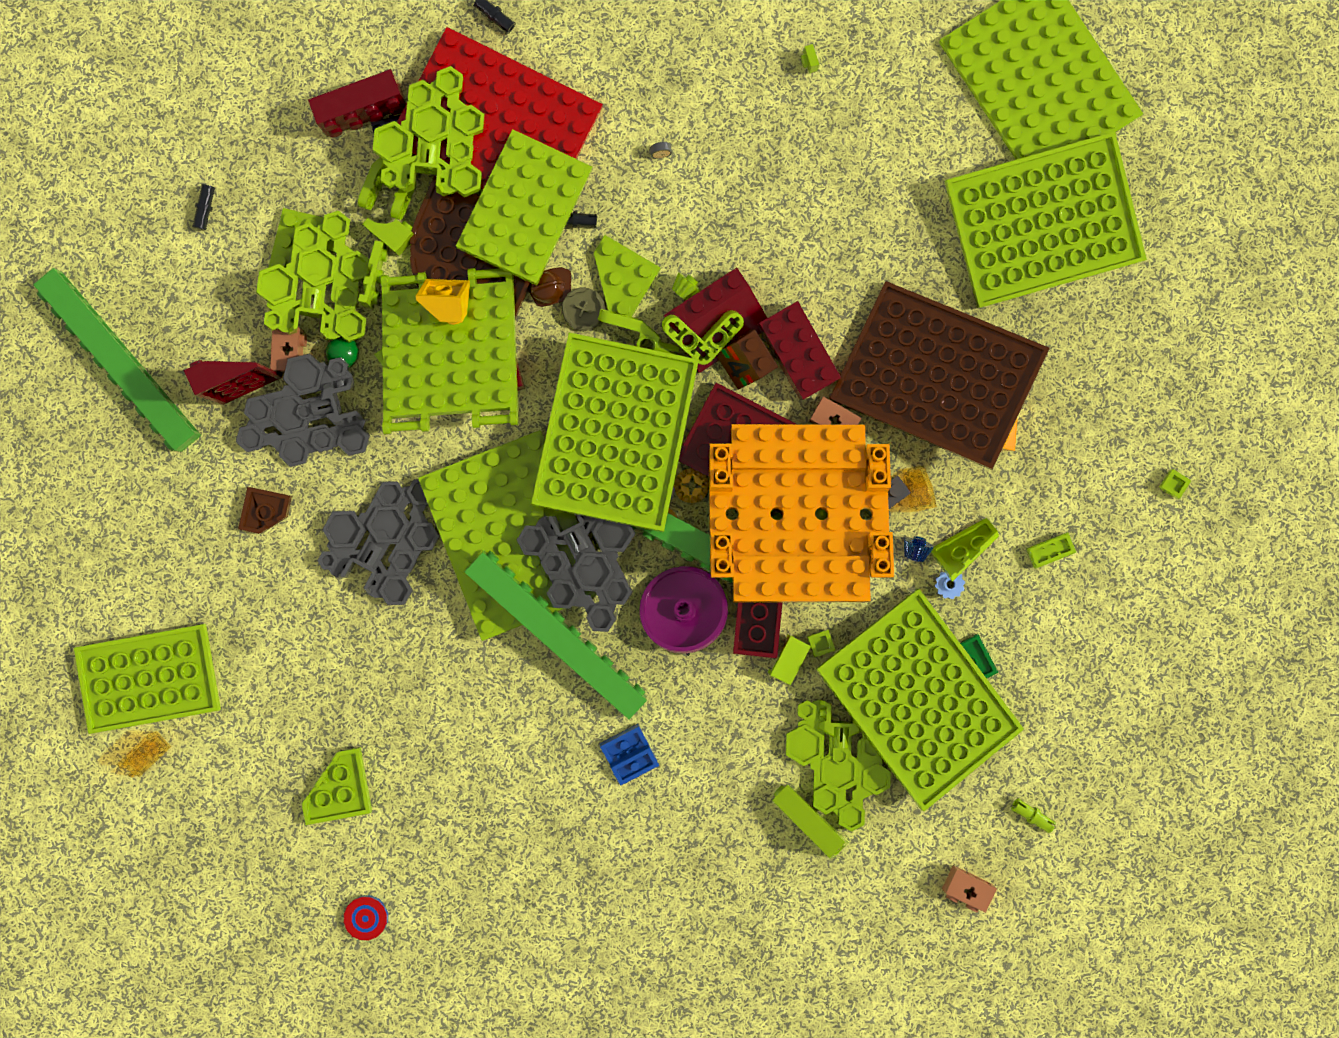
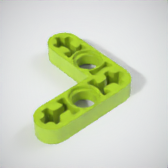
(706, 343)

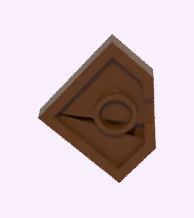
(263, 510)

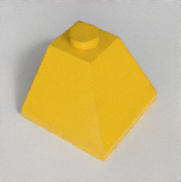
(445, 299)

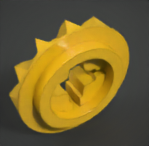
(684, 493)

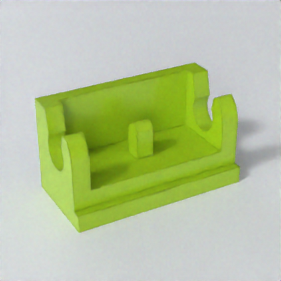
(790, 660)

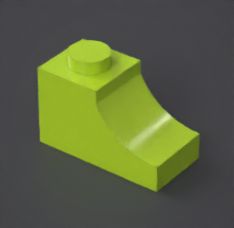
(393, 234)

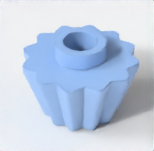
(947, 592)

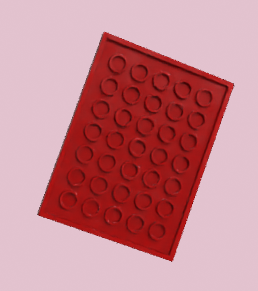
(510, 99)

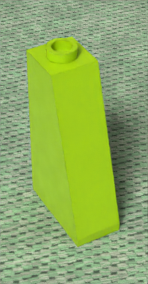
(809, 821)

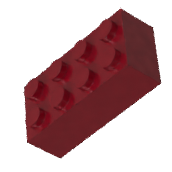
(358, 103)
(799, 351)
(758, 629)

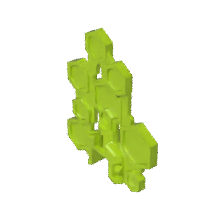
(432, 125)
(317, 269)
(838, 768)

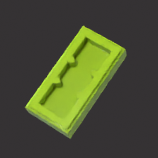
(1051, 550)

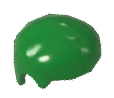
(341, 348)

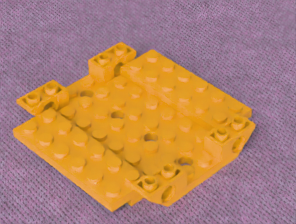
(799, 473)

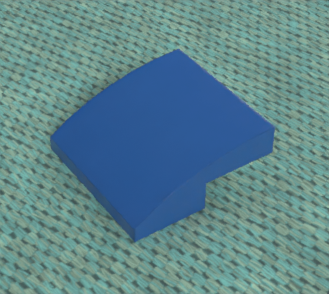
(629, 754)

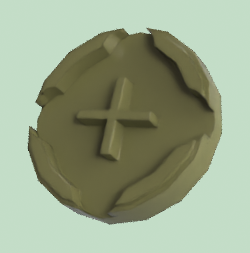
(582, 309)

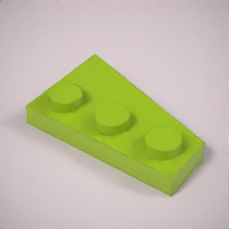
(378, 256)
(963, 548)

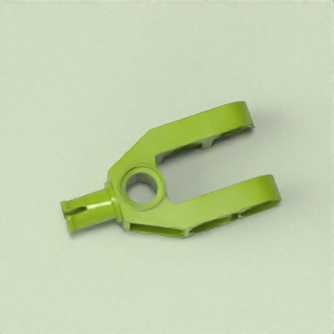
(372, 188)
(637, 325)

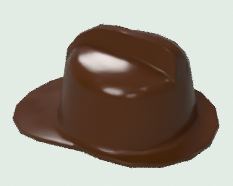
(552, 287)

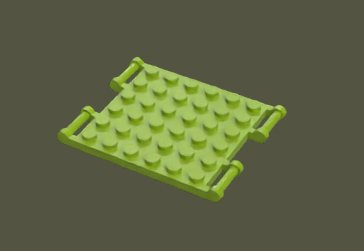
(444, 366)

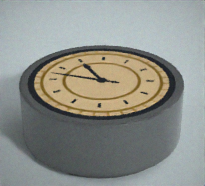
(660, 150)

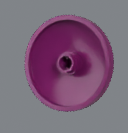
(683, 609)

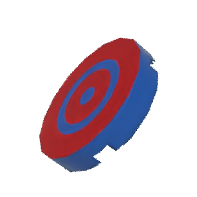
(365, 917)

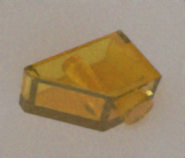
(921, 489)

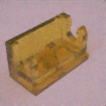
(144, 754)

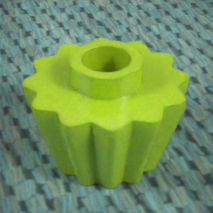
(685, 286)

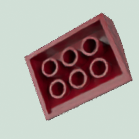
(711, 303)
(227, 380)

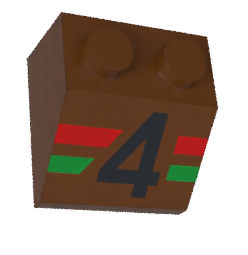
(746, 359)

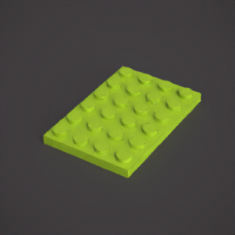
(524, 207)
(147, 679)

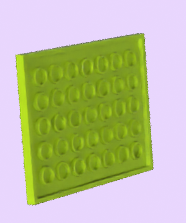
(1039, 75)
(1045, 220)
(615, 432)
(486, 507)
(920, 699)

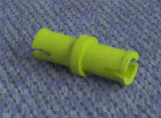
(1033, 815)

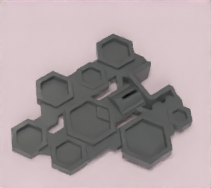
(292, 414)
(386, 526)
(592, 568)

